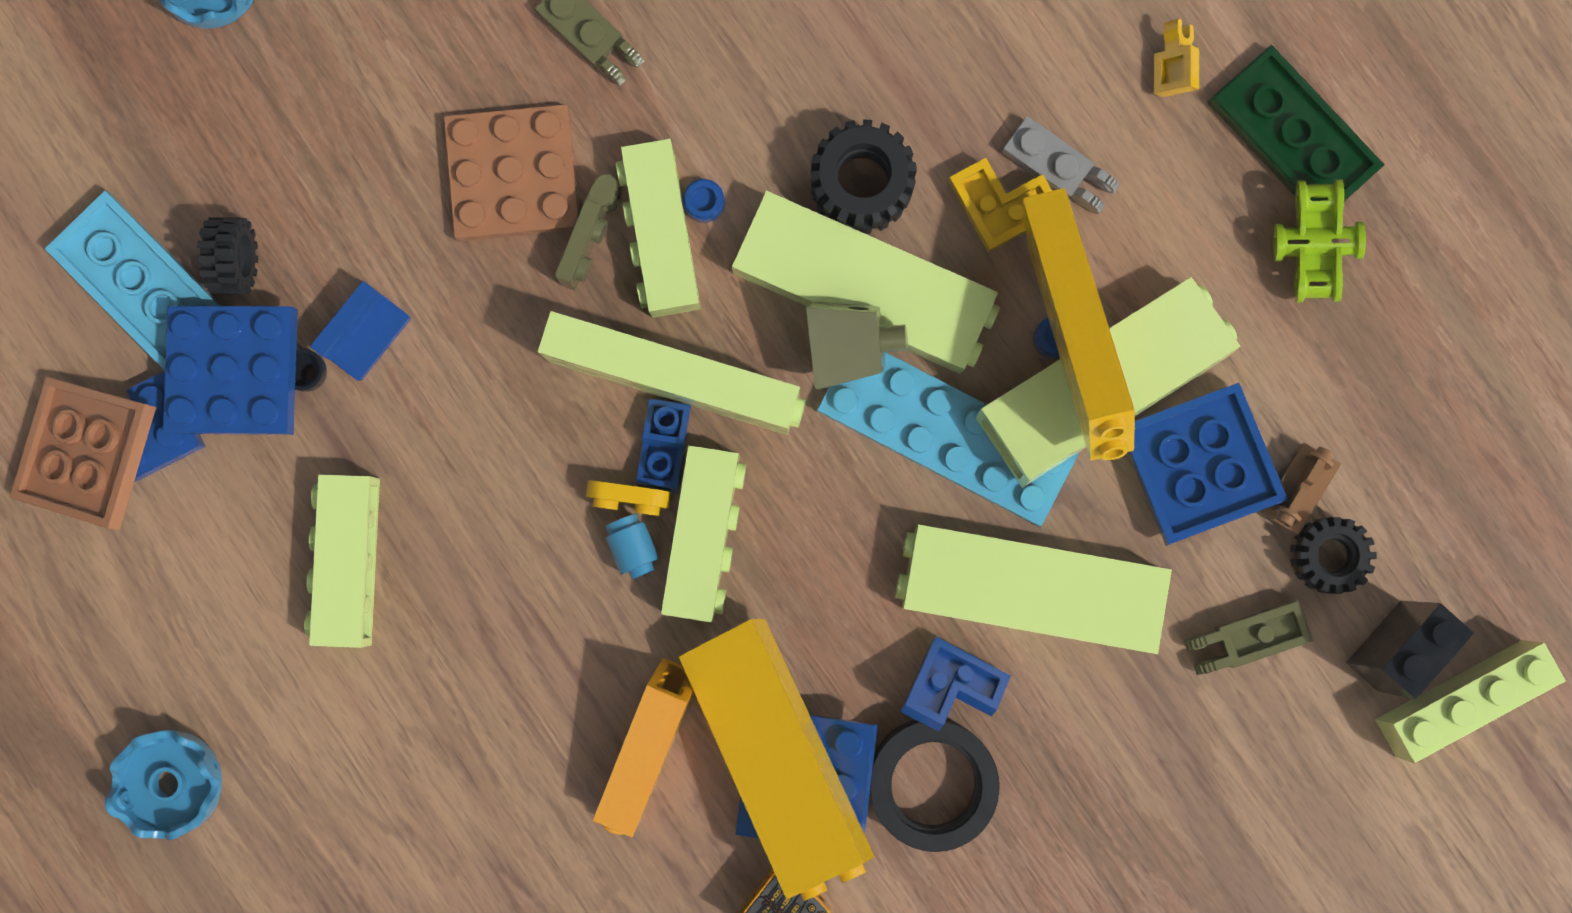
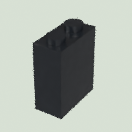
(1410, 648)

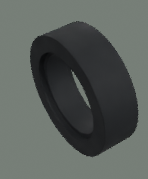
(949, 834)

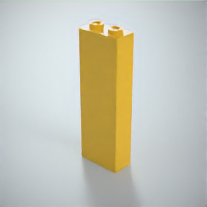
(1079, 326)
(777, 760)

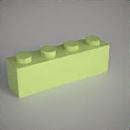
(659, 227)
(701, 534)
(343, 561)
(1470, 700)

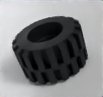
(871, 144)

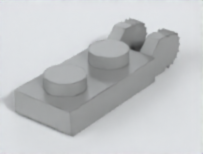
(1062, 165)

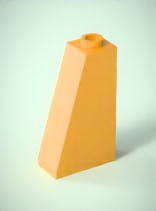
(645, 749)

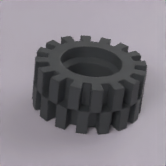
(227, 255)
(1357, 555)

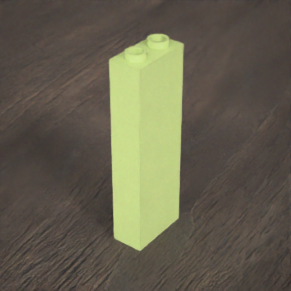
(830, 262)
(1158, 352)
(671, 373)
(1034, 588)

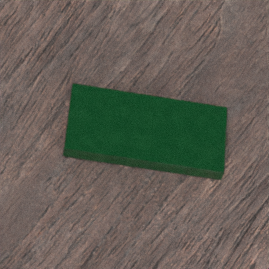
(1293, 127)

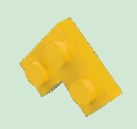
(992, 212)

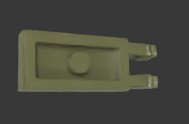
(589, 34)
(588, 229)
(1253, 637)

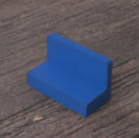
(361, 331)

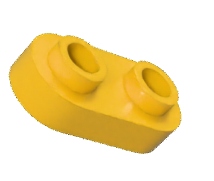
(609, 495)

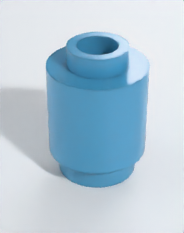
(631, 546)

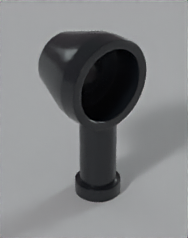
(304, 360)

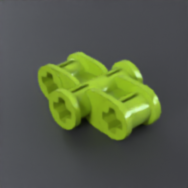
(1318, 224)

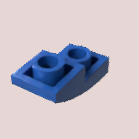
(663, 445)

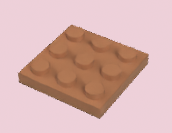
(511, 172)
(82, 453)

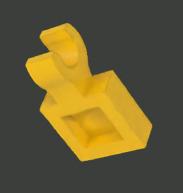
(1178, 66)

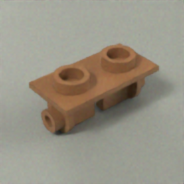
(1304, 486)

